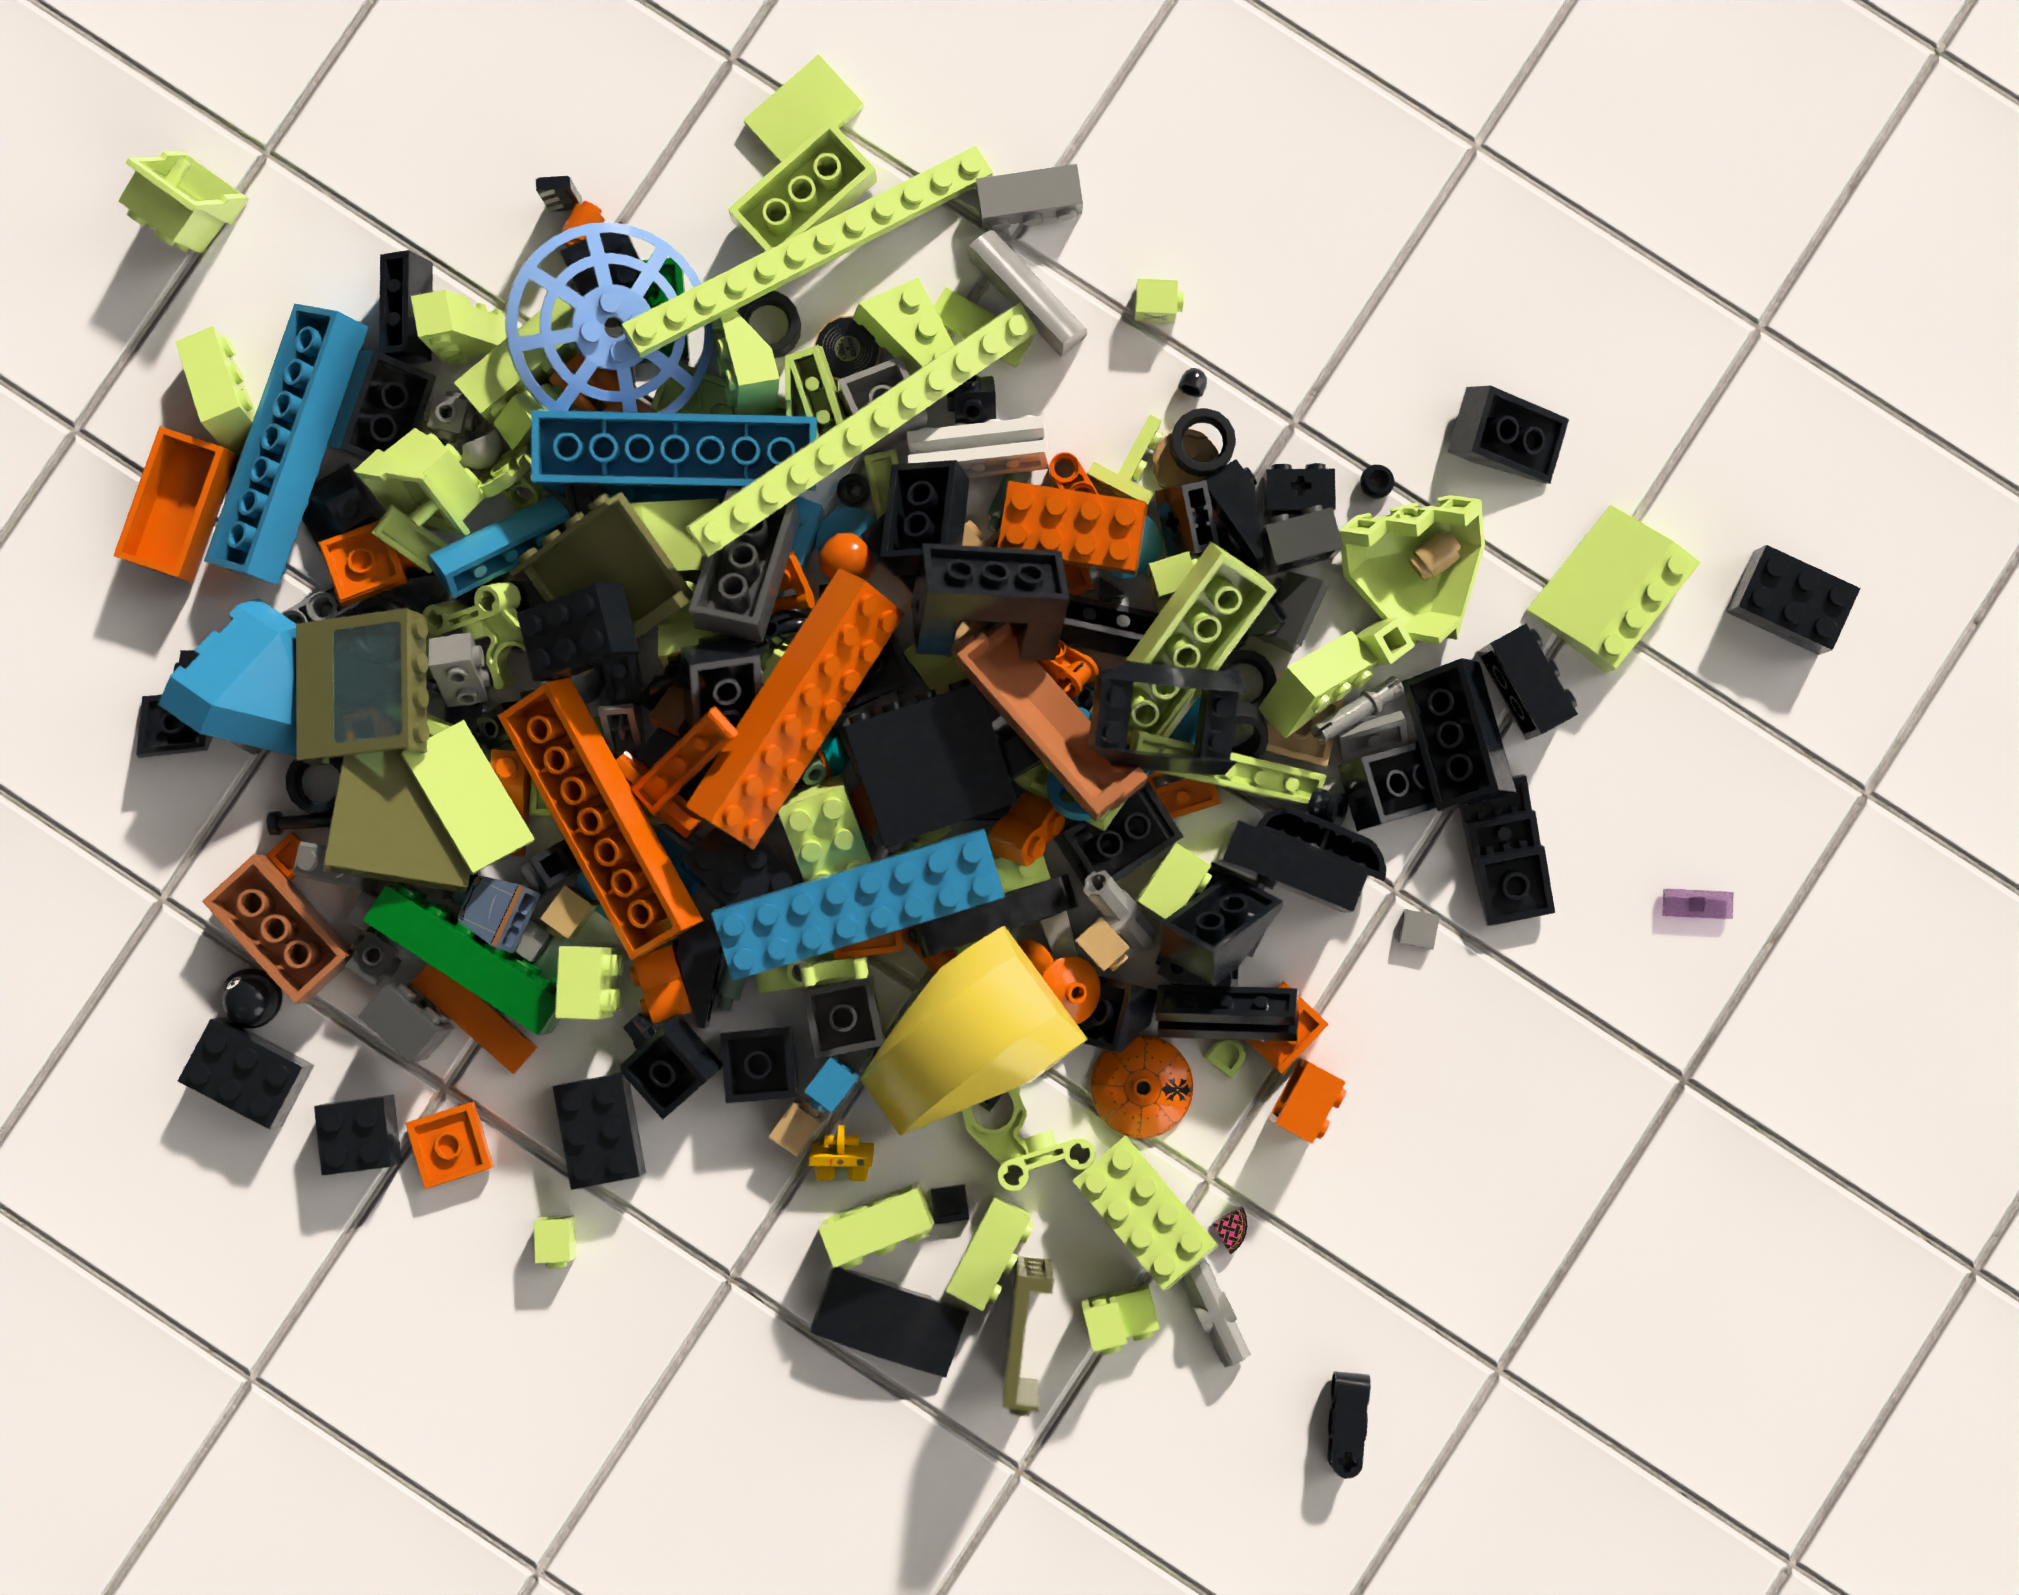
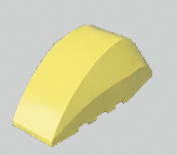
(970, 1036)

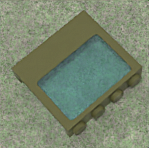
(361, 685)

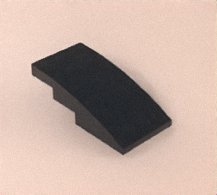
(1508, 857)
(889, 1321)

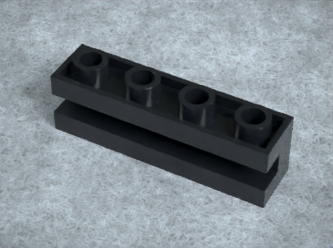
(1227, 1012)

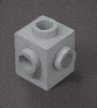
(459, 424)

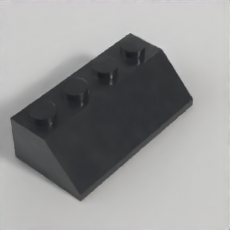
(1458, 735)

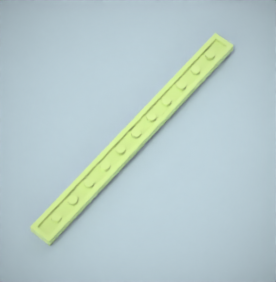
(805, 252)
(860, 430)

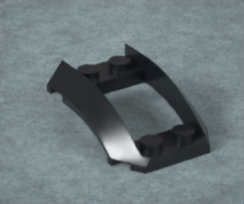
(1214, 722)

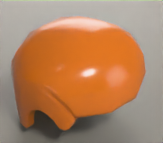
(847, 553)

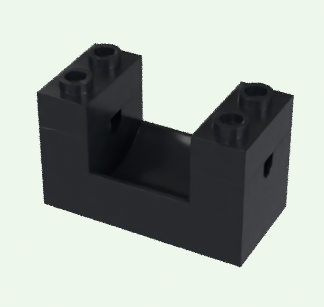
(993, 587)

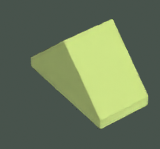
(516, 417)

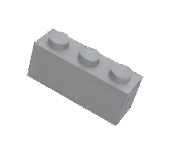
(1029, 197)

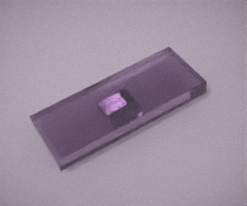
(1698, 903)

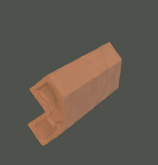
(1045, 720)

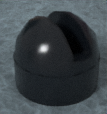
(1193, 382)

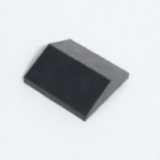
(164, 733)

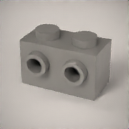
(459, 669)

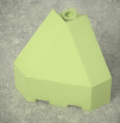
(1379, 569)

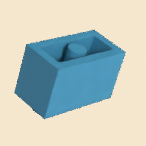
(831, 1084)

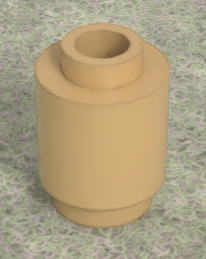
(1435, 555)

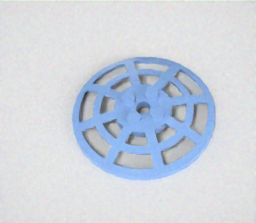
(589, 319)

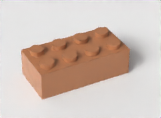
(279, 928)

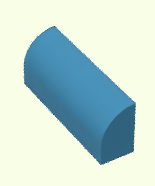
(497, 546)

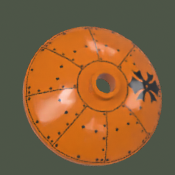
(1116, 1081)

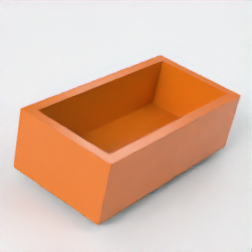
(175, 504)
(1084, 526)

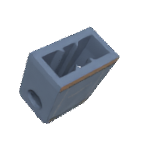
(497, 910)

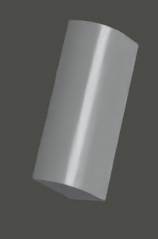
(1022, 285)

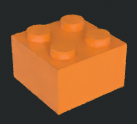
(1308, 1101)

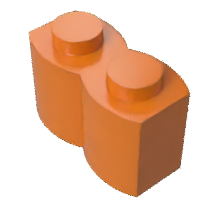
(1026, 829)
(661, 984)

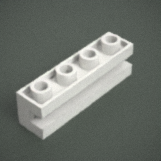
(984, 447)

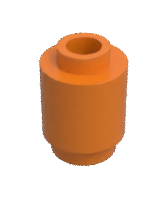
(580, 216)

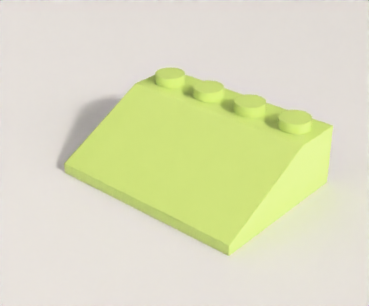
(1612, 588)

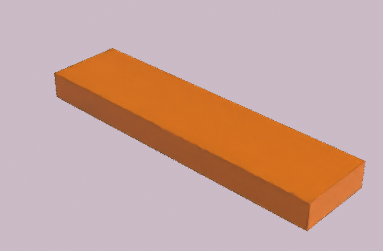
(684, 760)
(476, 1018)

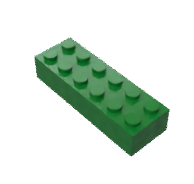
(465, 957)

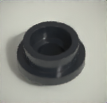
(1381, 472)
(853, 480)

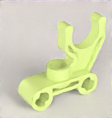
(490, 617)
(820, 971)
(1027, 1153)

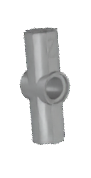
(1119, 911)
(1216, 1314)

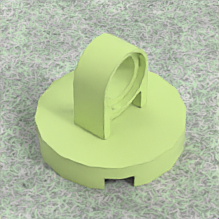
(508, 475)

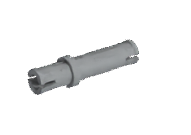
(1369, 702)

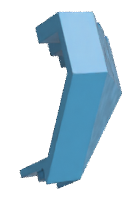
(241, 681)

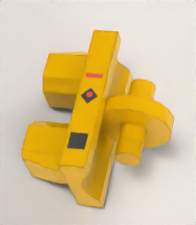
(841, 1151)

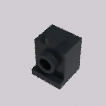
(490, 729)

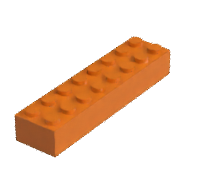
(796, 708)
(600, 817)

